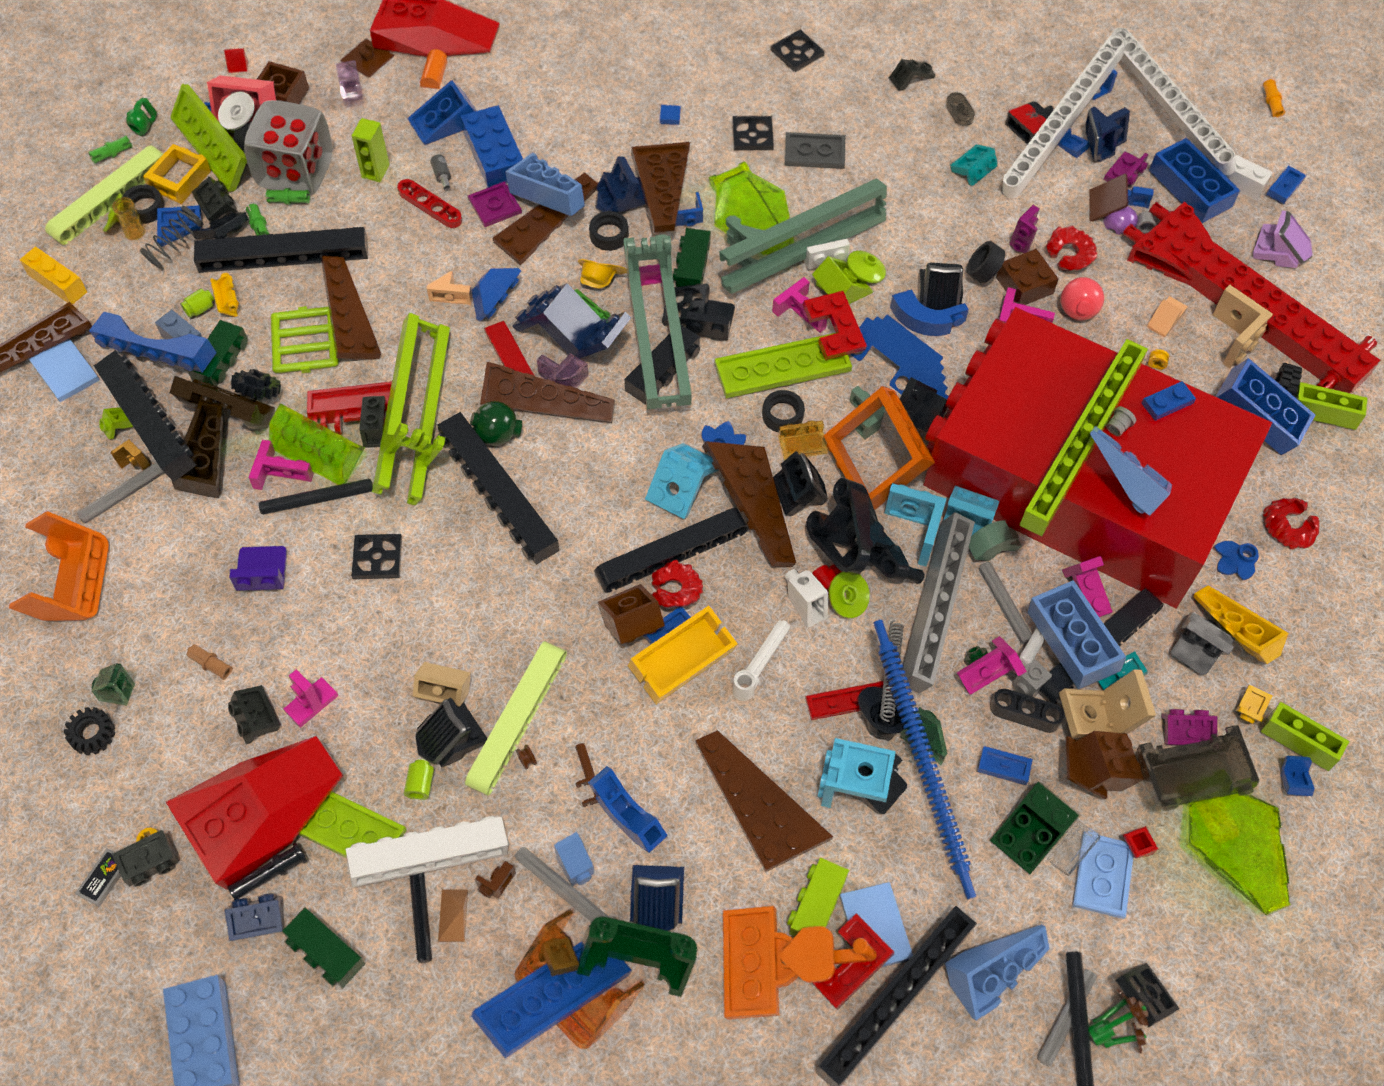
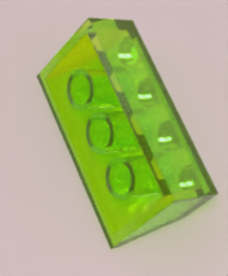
(310, 441)

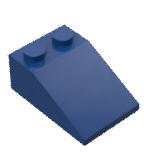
(441, 114)

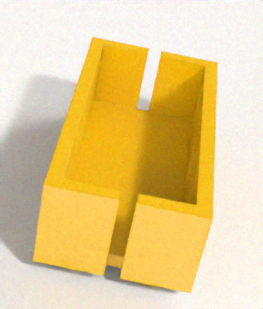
(682, 654)

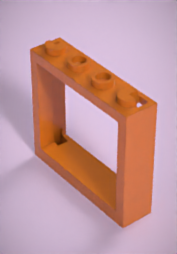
(921, 456)

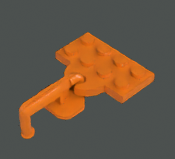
(757, 958)

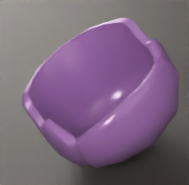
(1120, 220)

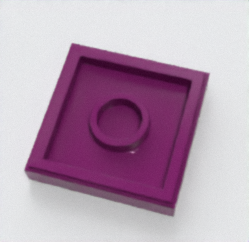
(494, 204)

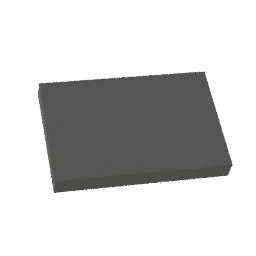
(815, 150)

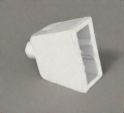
(807, 596)

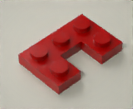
(848, 334)
(852, 976)

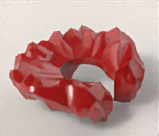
(1081, 242)
(1281, 529)
(683, 574)

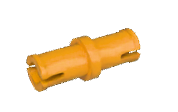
(1273, 98)

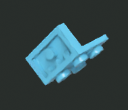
(972, 506)

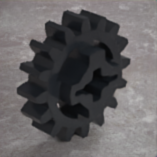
(255, 384)

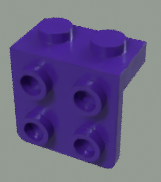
(260, 568)

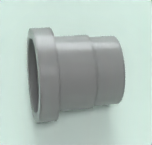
(1145, 222)
(1121, 421)

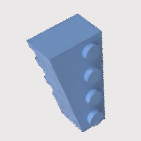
(545, 185)

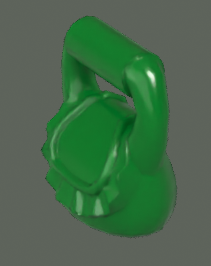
(138, 120)

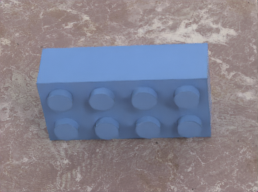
(1076, 634)
(200, 1033)

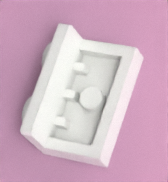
(818, 253)

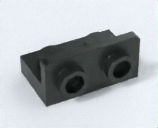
(213, 198)
(252, 713)
(145, 859)

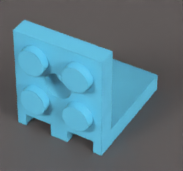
(687, 469)
(920, 508)
(842, 773)

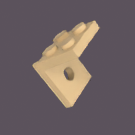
(1249, 324)
(1109, 707)

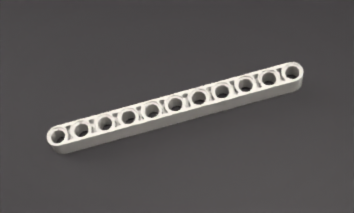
(1177, 104)
(1063, 116)

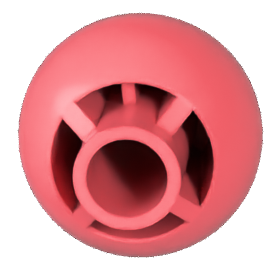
(1082, 298)

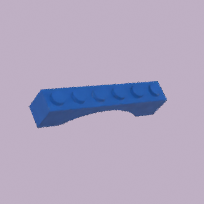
(185, 351)

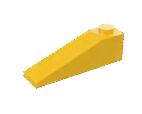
(1249, 629)

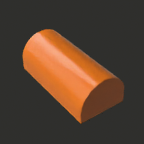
(434, 69)

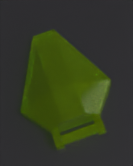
(750, 199)
(1243, 846)

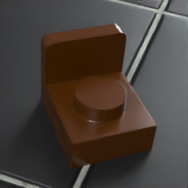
(499, 881)

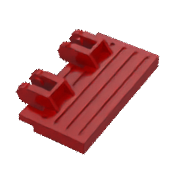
(343, 401)

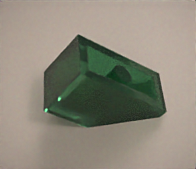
(113, 685)
(934, 735)

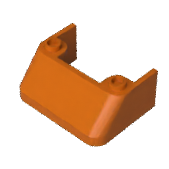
(79, 574)

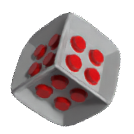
(288, 146)

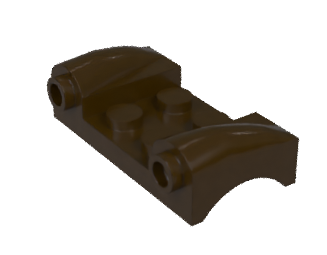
(251, 412)

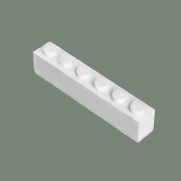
(426, 851)

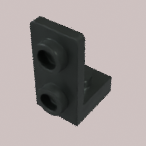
(907, 70)
(372, 421)

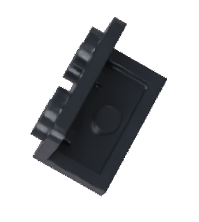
(714, 323)

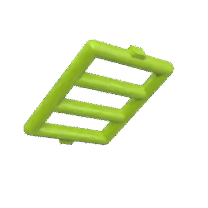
(278, 350)

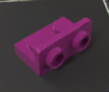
(1127, 164)
(1025, 230)
(1188, 728)

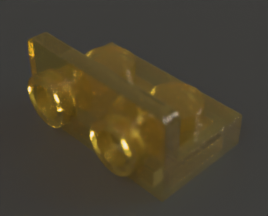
(803, 438)

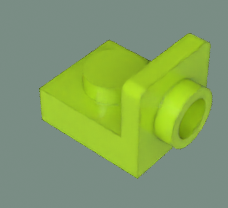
(113, 419)

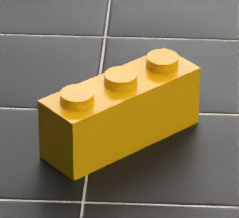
(53, 275)

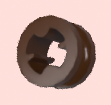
(526, 756)

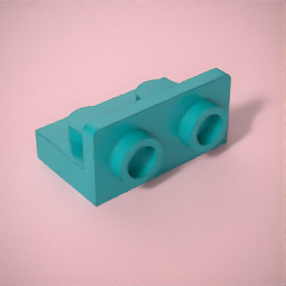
(975, 163)

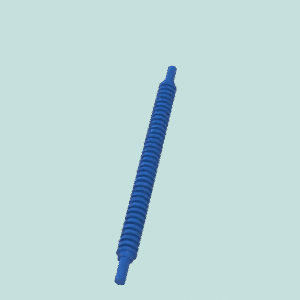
(896, 674)

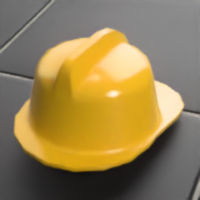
(598, 274)

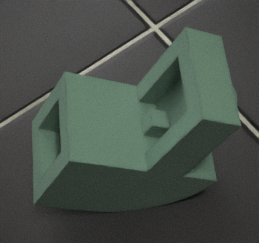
(872, 423)
(992, 540)

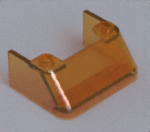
(596, 1017)

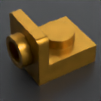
(127, 454)
(558, 956)

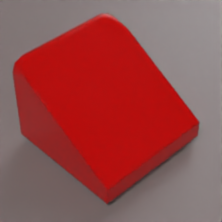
(236, 60)
(1140, 843)

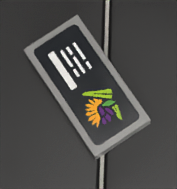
(100, 880)

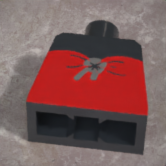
(1027, 120)

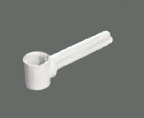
(750, 675)

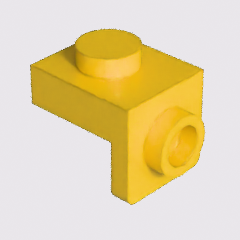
(1253, 704)

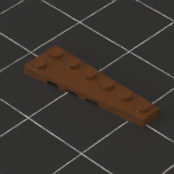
(533, 228)
(349, 322)
(42, 335)
(543, 396)

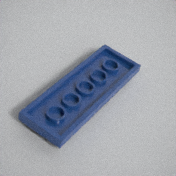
(542, 1002)

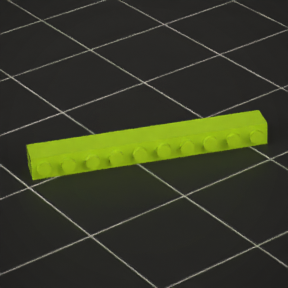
(1080, 442)

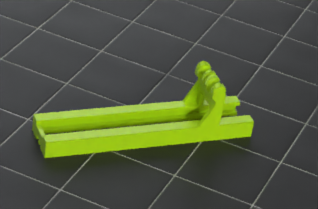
(394, 431)

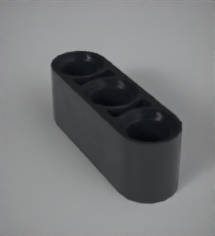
(1038, 708)

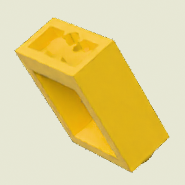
(182, 190)

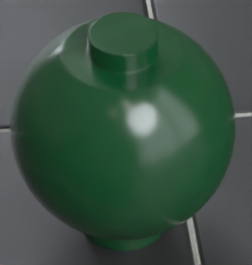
(495, 423)

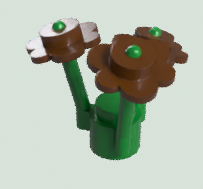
(1103, 1030)

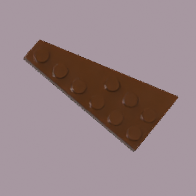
(661, 178)
(755, 494)
(767, 814)

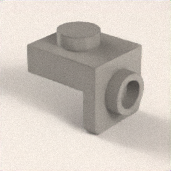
(1032, 680)

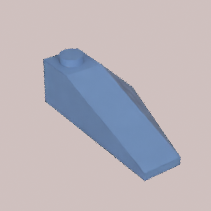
(1141, 484)
(987, 970)

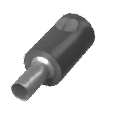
(441, 170)

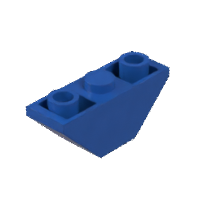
(493, 289)

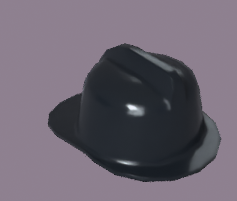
(870, 705)

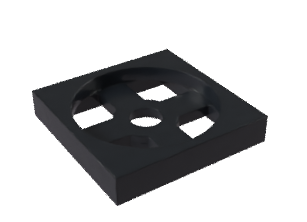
(796, 65)
(739, 145)
(688, 292)
(376, 572)
(1147, 980)

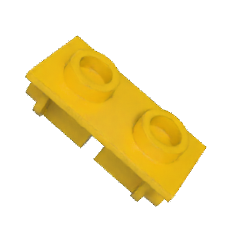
(224, 295)

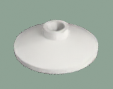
(236, 110)

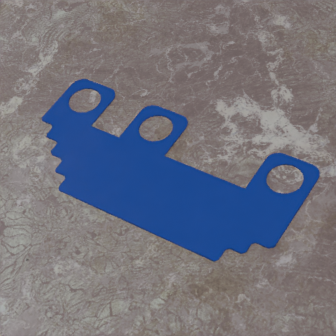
(905, 350)

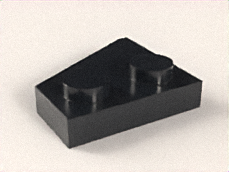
(220, 227)

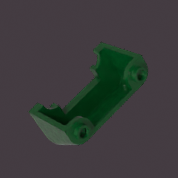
(639, 944)

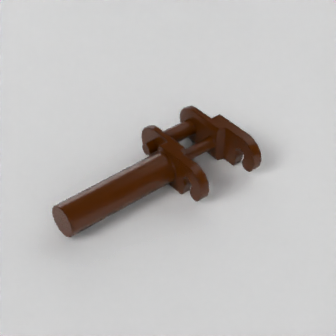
(588, 771)

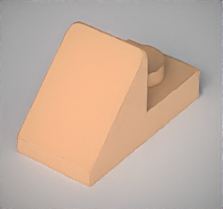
(447, 291)
(1166, 316)

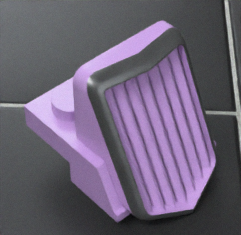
(1283, 242)

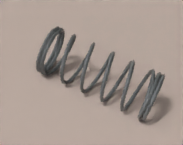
(187, 212)

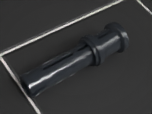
(279, 865)

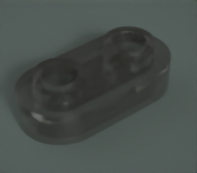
(963, 111)

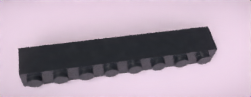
(279, 249)
(145, 416)
(498, 488)
(895, 998)

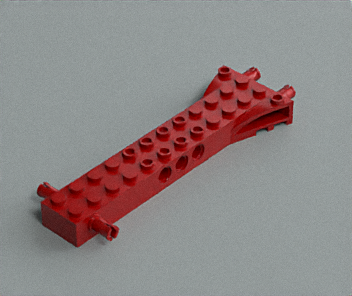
(1188, 254)

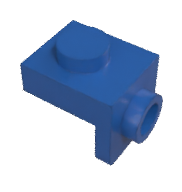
(1296, 776)

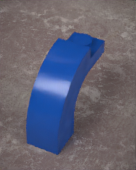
(923, 319)
(625, 812)

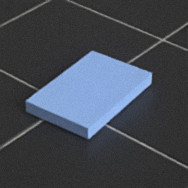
(64, 370)
(1104, 878)
(880, 911)

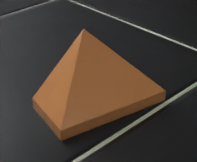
(453, 915)

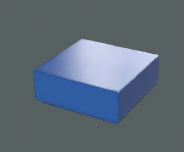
(670, 114)

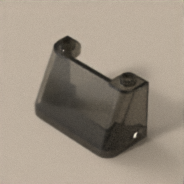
(1198, 770)

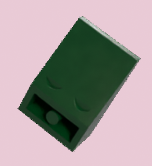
(1035, 827)

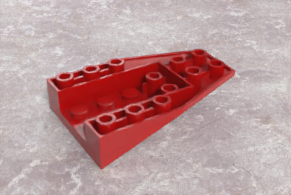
(429, 25)
(255, 808)

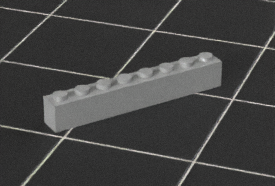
(937, 602)

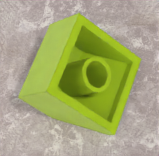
(835, 276)

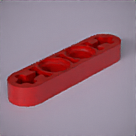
(431, 202)

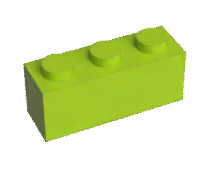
(370, 149)
(1333, 405)
(1305, 736)
(820, 896)

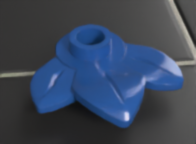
(723, 434)
(1234, 561)

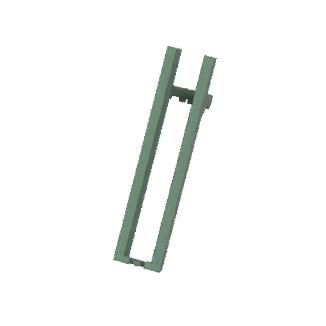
(748, 241)
(659, 249)

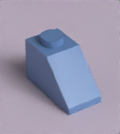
(574, 860)

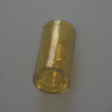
(128, 218)

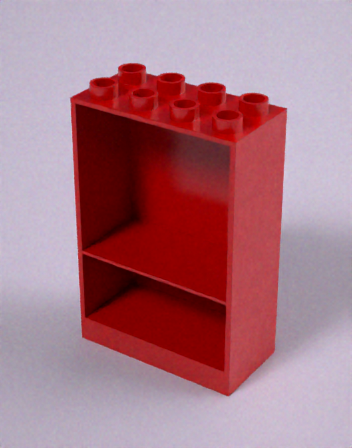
(1022, 409)

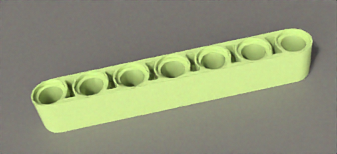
(101, 197)
(513, 720)

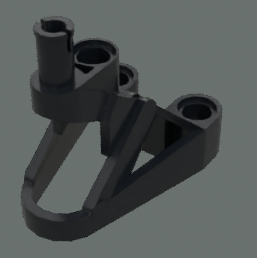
(857, 519)

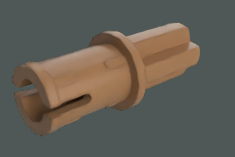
(209, 661)

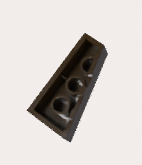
(206, 441)

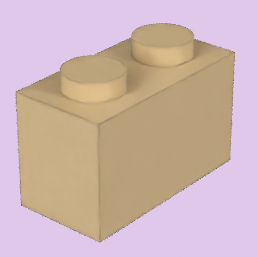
(440, 683)

